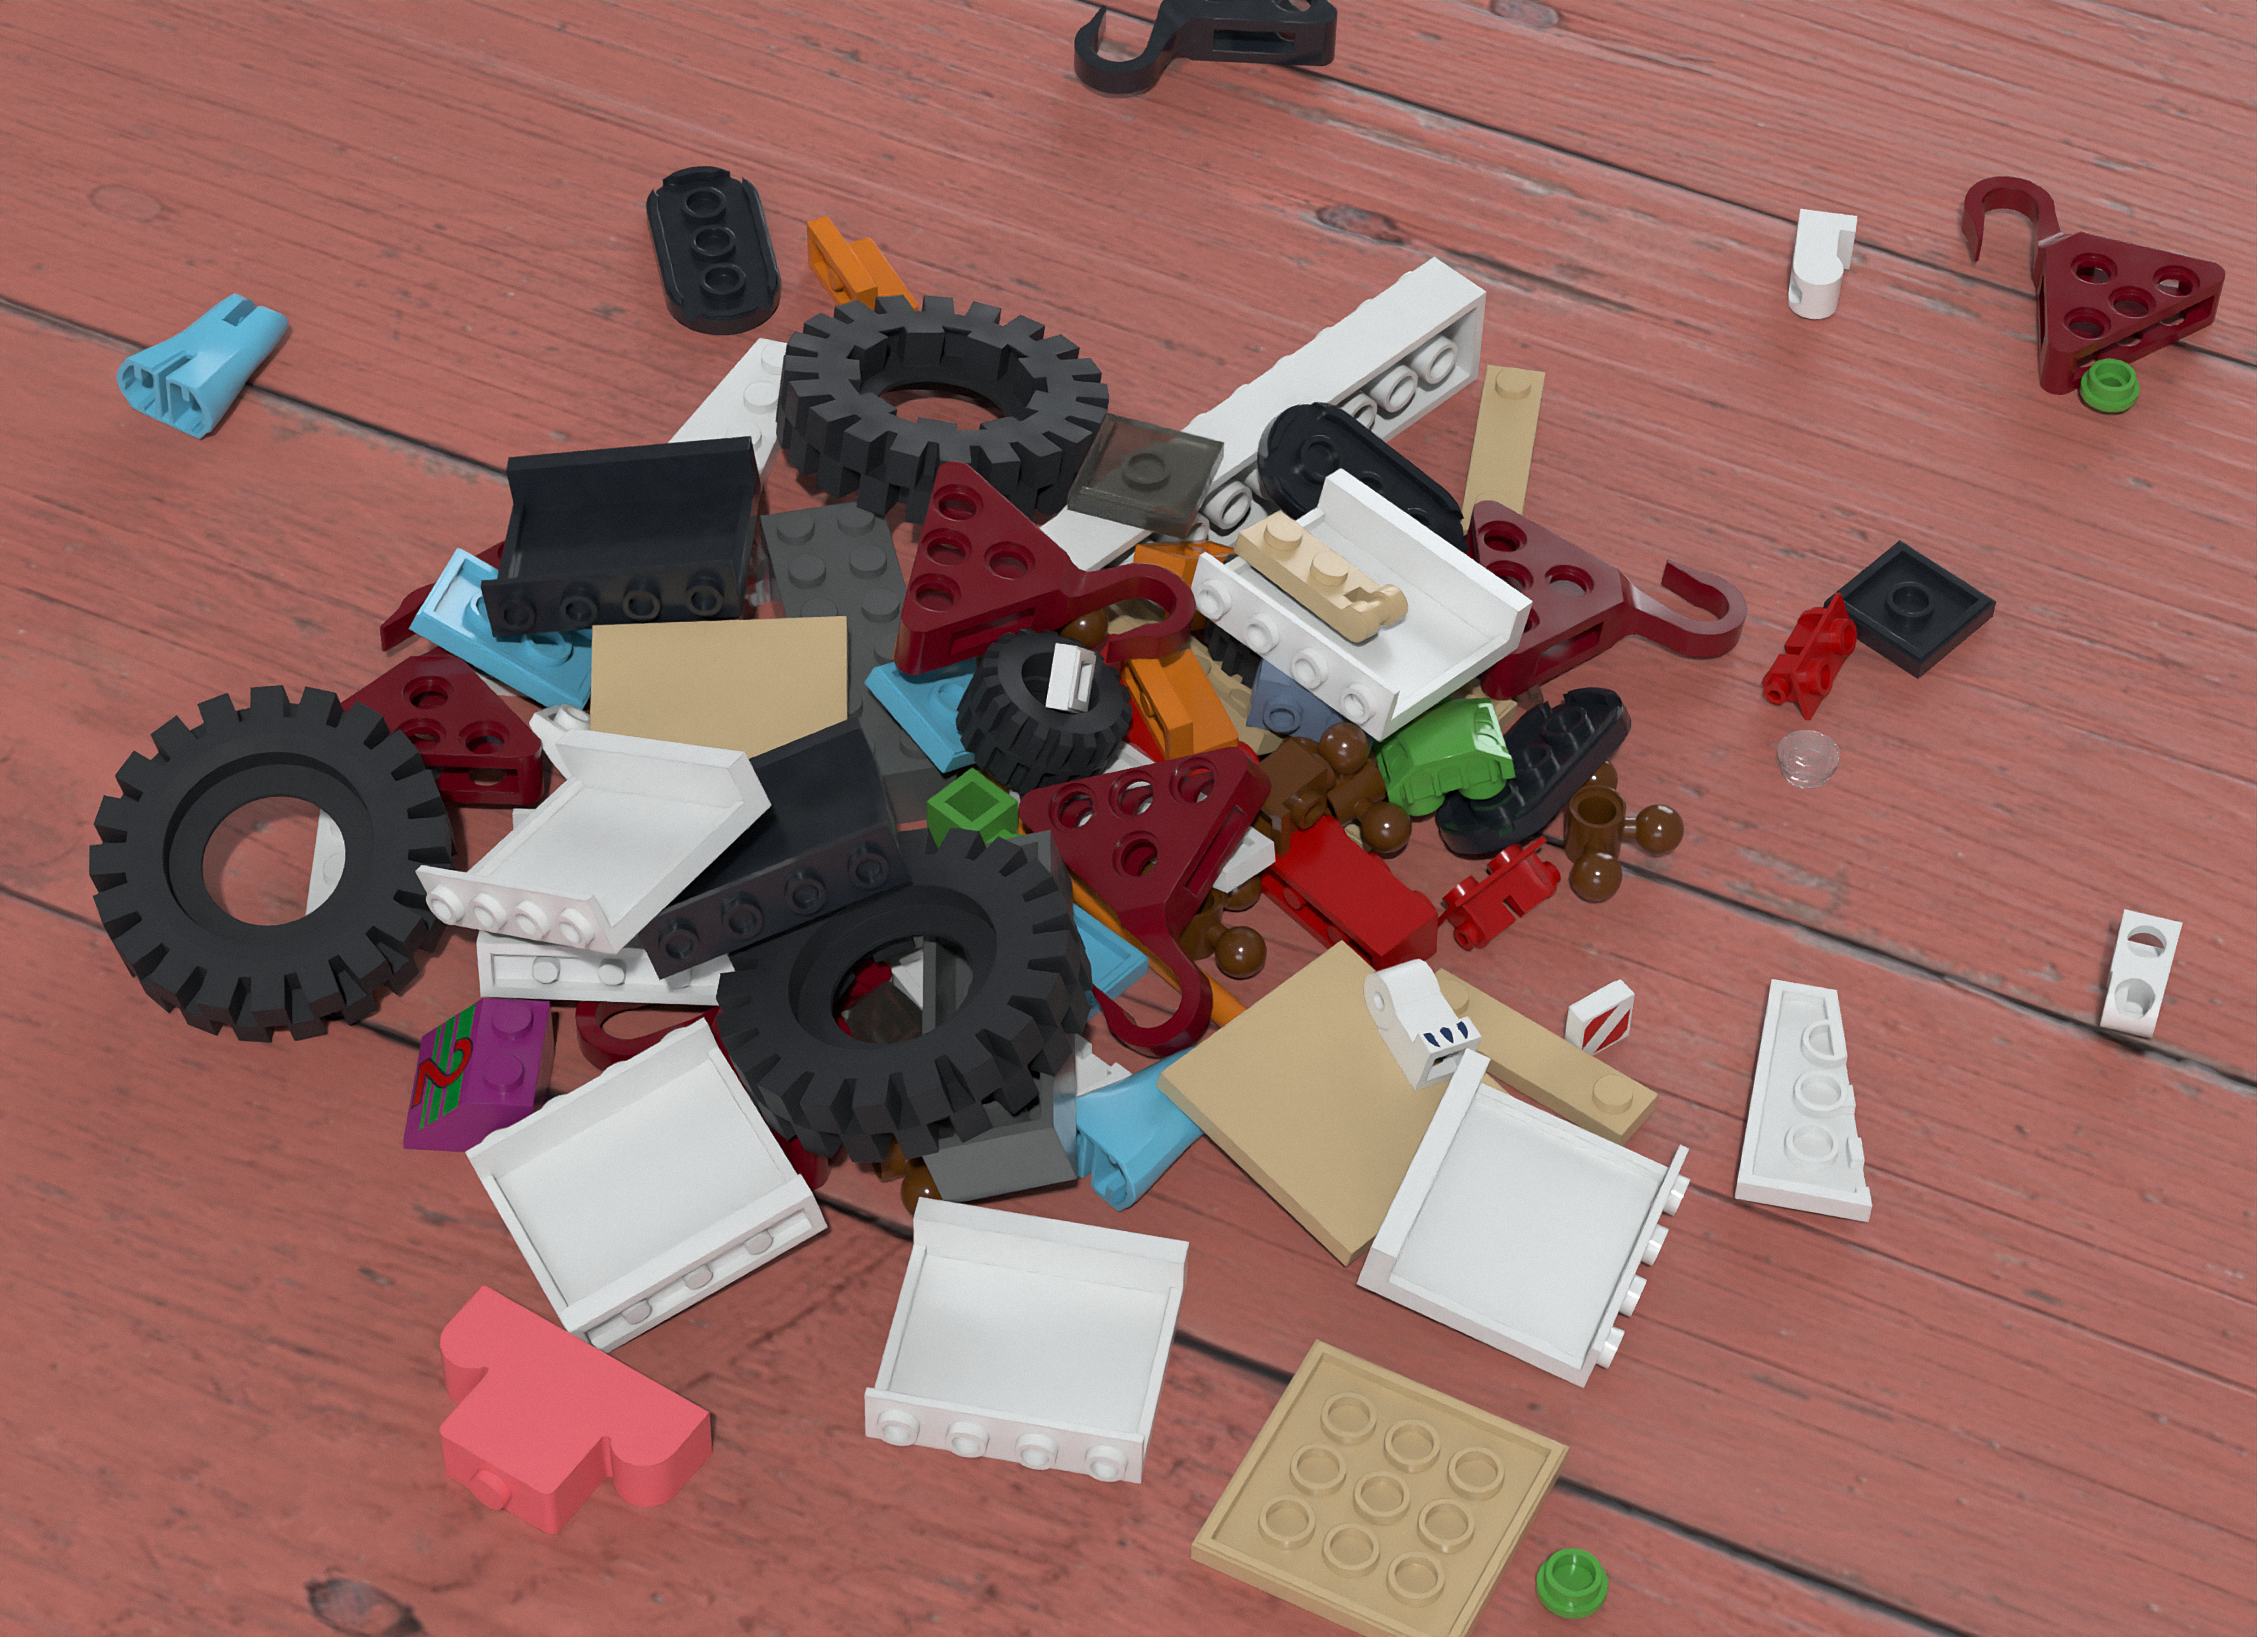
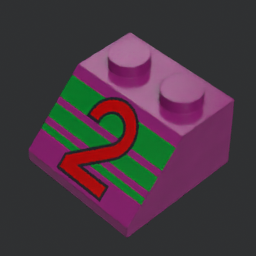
(480, 1074)

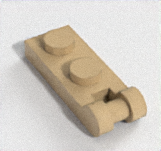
(1320, 577)

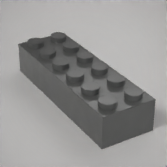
(846, 565)
(1040, 1139)

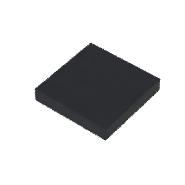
(1913, 608)

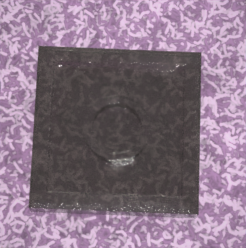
(1145, 476)

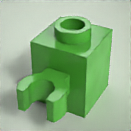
(973, 804)

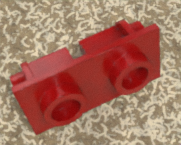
(1812, 657)
(1478, 907)

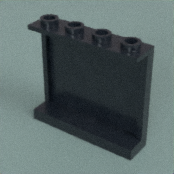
(626, 537)
(807, 855)

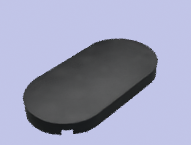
(713, 251)
(1320, 438)
(1551, 760)

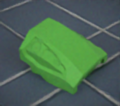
(1445, 751)

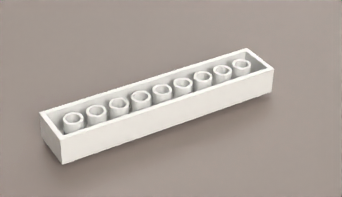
(1377, 364)

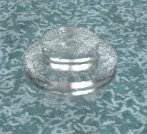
(1807, 758)

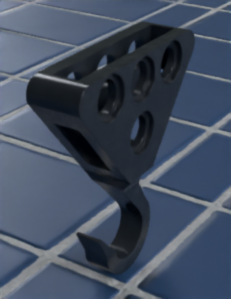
(1188, 30)

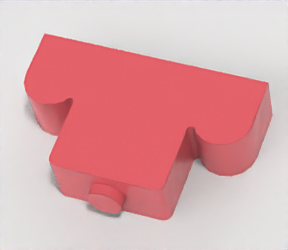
(556, 1417)

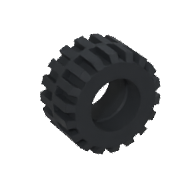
(1020, 737)

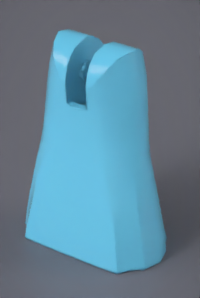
(202, 368)
(1130, 1134)

